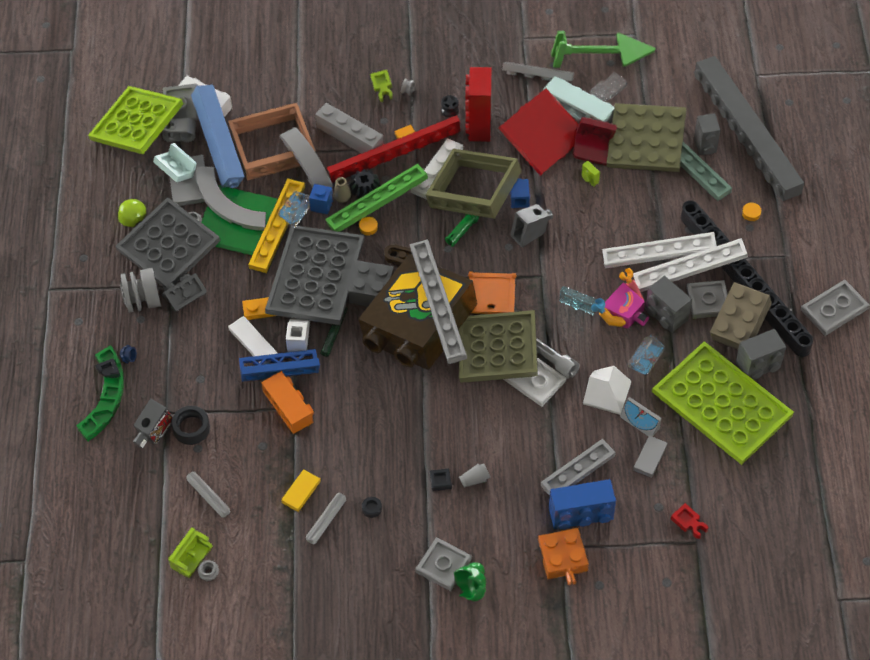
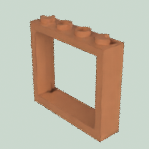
(264, 119)

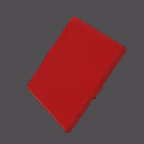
(541, 131)

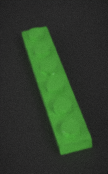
(377, 198)

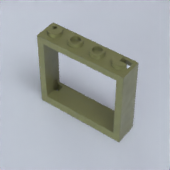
(439, 199)

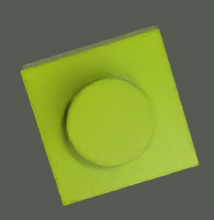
(590, 173)

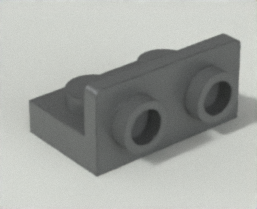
(184, 292)

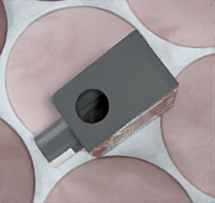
(152, 424)

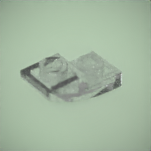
(609, 88)

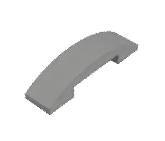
(306, 157)

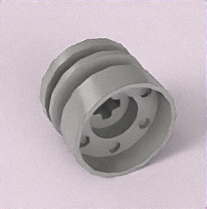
(140, 290)

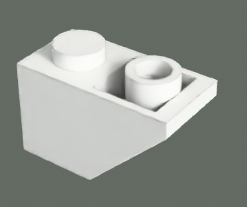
(297, 335)

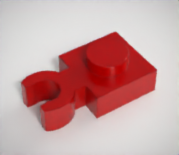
(688, 519)

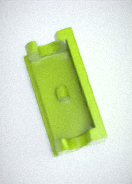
(190, 553)

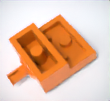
(563, 554)

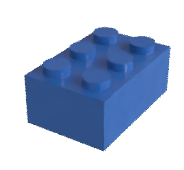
(582, 504)

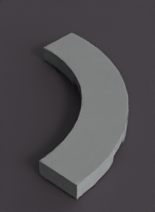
(223, 206)

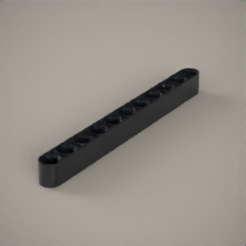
(743, 273)

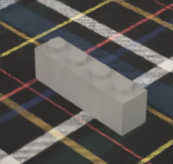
(347, 129)

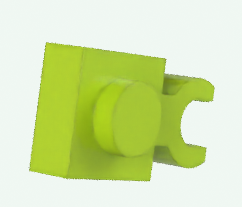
(382, 83)

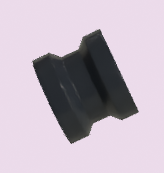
(452, 102)

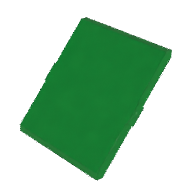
(232, 235)

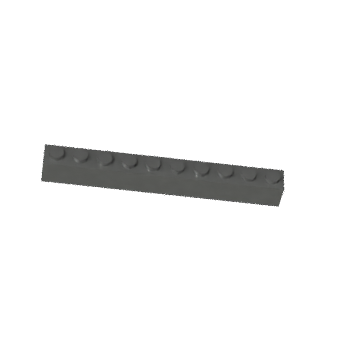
(749, 128)

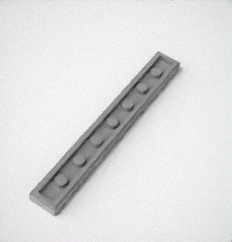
(438, 302)

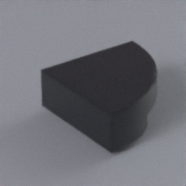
(108, 369)

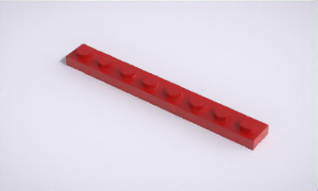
(394, 149)

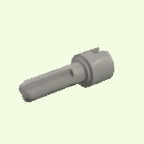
(563, 364)

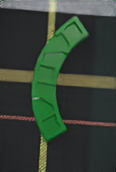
(109, 399)

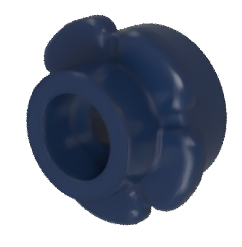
(128, 354)

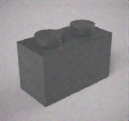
(707, 134)

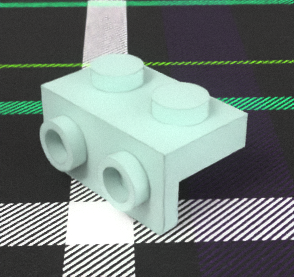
(176, 163)

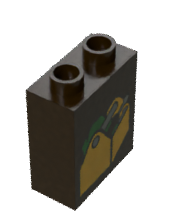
(402, 319)

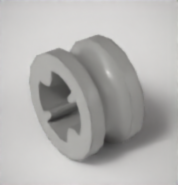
(407, 87)

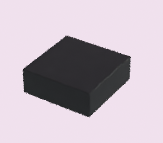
(440, 479)

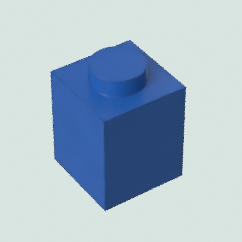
(520, 194)
(321, 199)

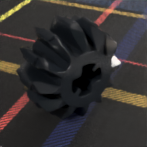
(363, 183)

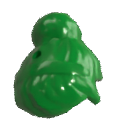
(471, 581)

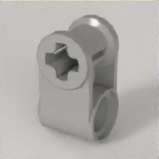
(180, 130)

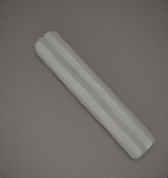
(208, 494)
(326, 518)

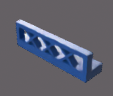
(290, 368)

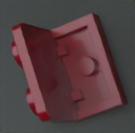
(593, 140)

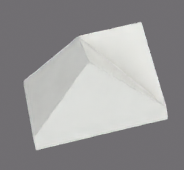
(607, 390)

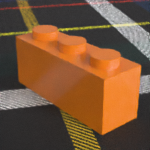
(288, 402)

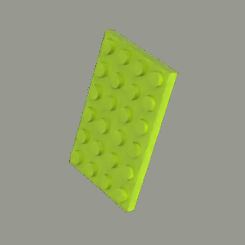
(722, 402)

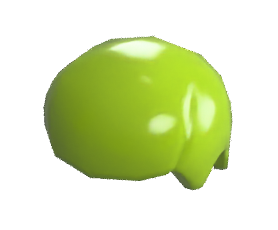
(131, 212)

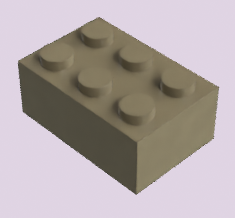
(740, 315)

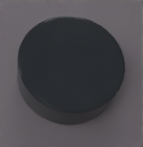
(371, 507)

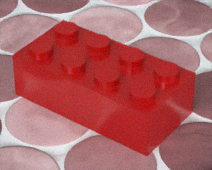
(478, 104)

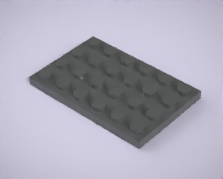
(314, 275)

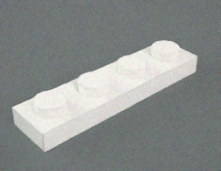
(434, 167)

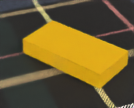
(300, 490)

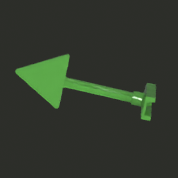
(628, 48)

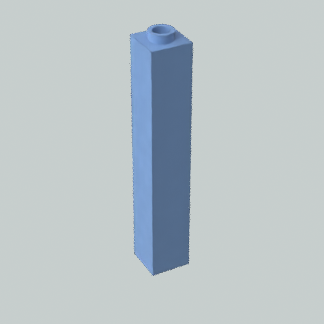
(217, 136)

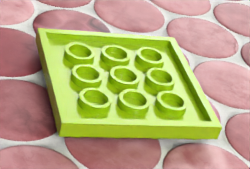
(136, 119)

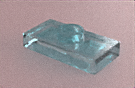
(577, 300)

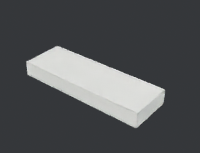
(251, 338)

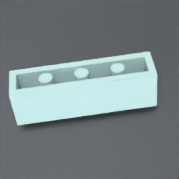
(580, 103)

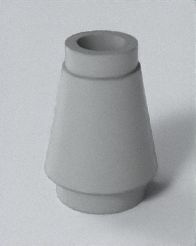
(475, 475)

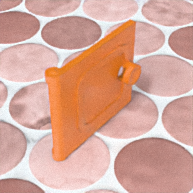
(494, 290)

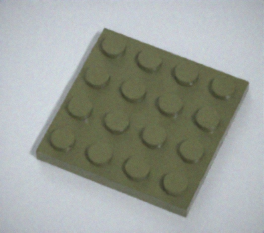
(647, 137)
(499, 346)

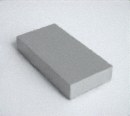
(650, 456)

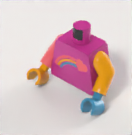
(624, 305)

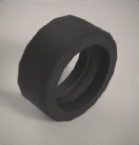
(195, 437)

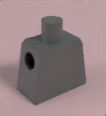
(530, 224)

